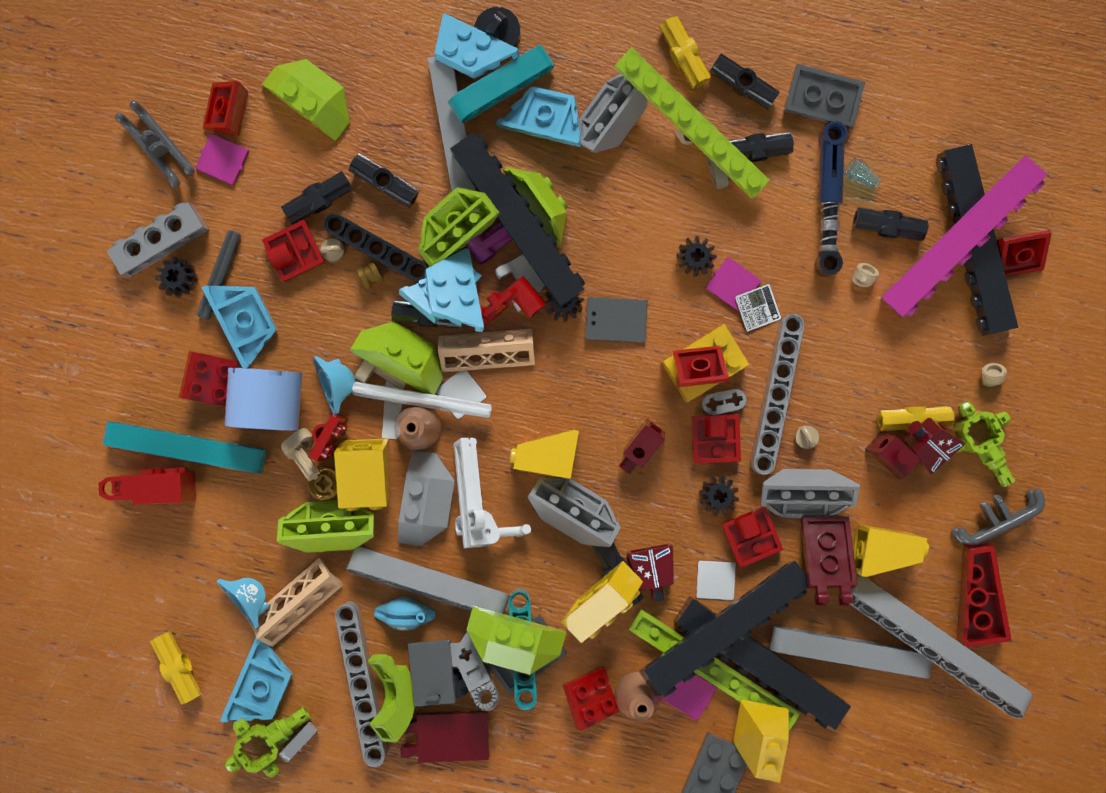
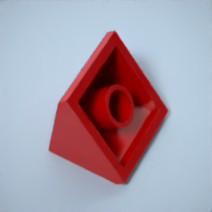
(225, 108)
(1024, 252)
(699, 366)

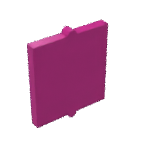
(222, 159)
(731, 281)
(691, 696)

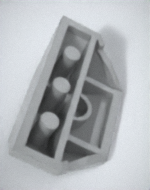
(611, 114)
(808, 493)
(425, 499)
(574, 511)

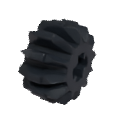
(689, 250)
(168, 276)
(569, 309)
(714, 503)

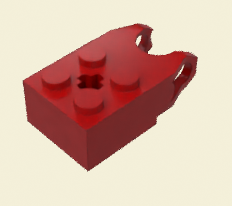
(152, 486)

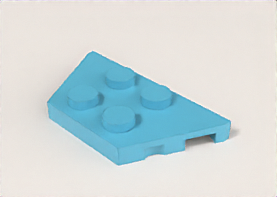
(470, 48)
(545, 116)
(454, 291)
(242, 319)
(258, 686)

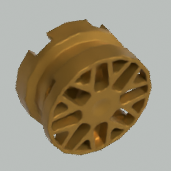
(325, 485)

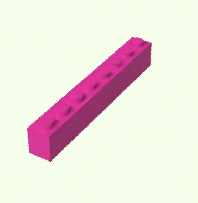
(964, 235)

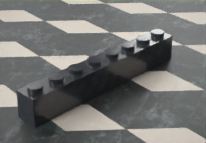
(517, 220)
(984, 267)
(724, 628)
(772, 670)

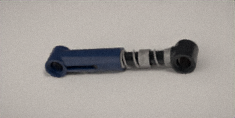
(830, 195)

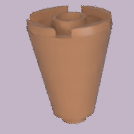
(427, 427)
(635, 697)

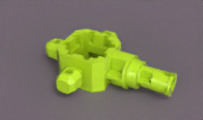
(990, 450)
(274, 736)

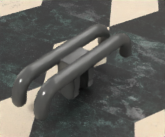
(155, 143)
(1035, 506)

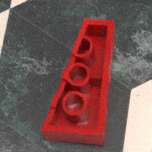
(982, 601)

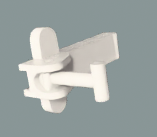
(473, 523)

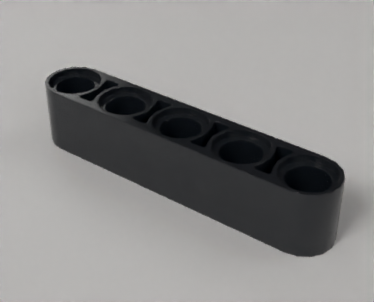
(368, 241)

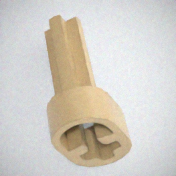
(367, 369)
(295, 448)

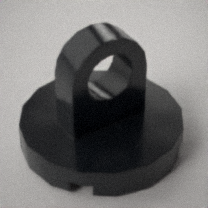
(500, 24)

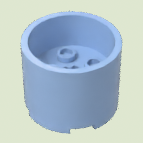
(263, 399)

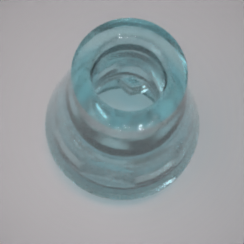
(861, 173)

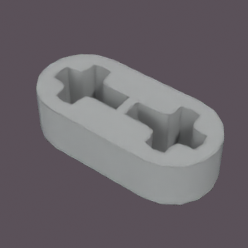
(724, 407)
(298, 741)

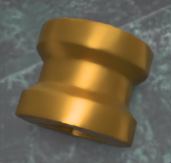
(370, 275)

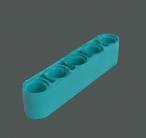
(501, 84)
(521, 683)

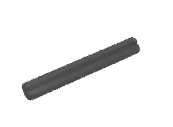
(220, 270)

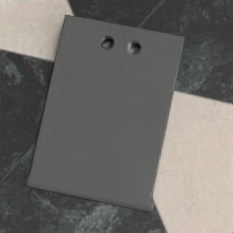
(616, 319)
(432, 673)

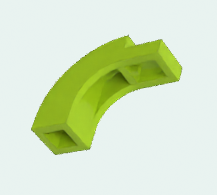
(398, 702)

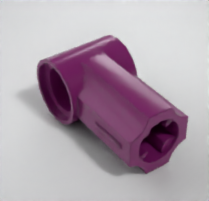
(486, 245)

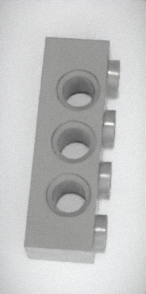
(191, 227)

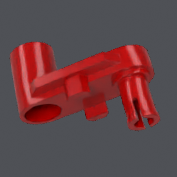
(520, 292)

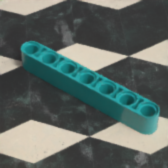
(184, 447)

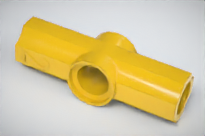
(684, 52)
(902, 418)
(175, 667)

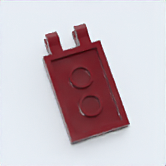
(829, 557)
(449, 737)

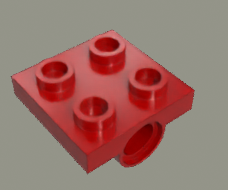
(293, 251)
(206, 378)
(716, 438)
(325, 442)
(752, 536)
(590, 698)

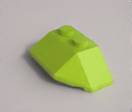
(311, 95)
(541, 200)
(455, 223)
(401, 355)
(325, 527)
(513, 641)

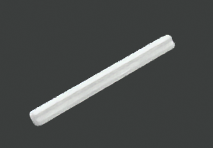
(422, 399)

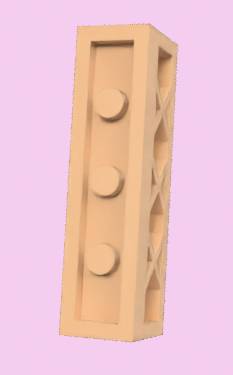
(486, 345)
(296, 606)

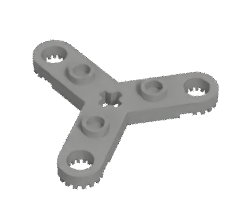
(474, 672)

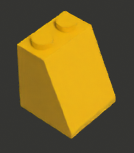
(547, 455)
(362, 474)
(885, 550)
(762, 738)

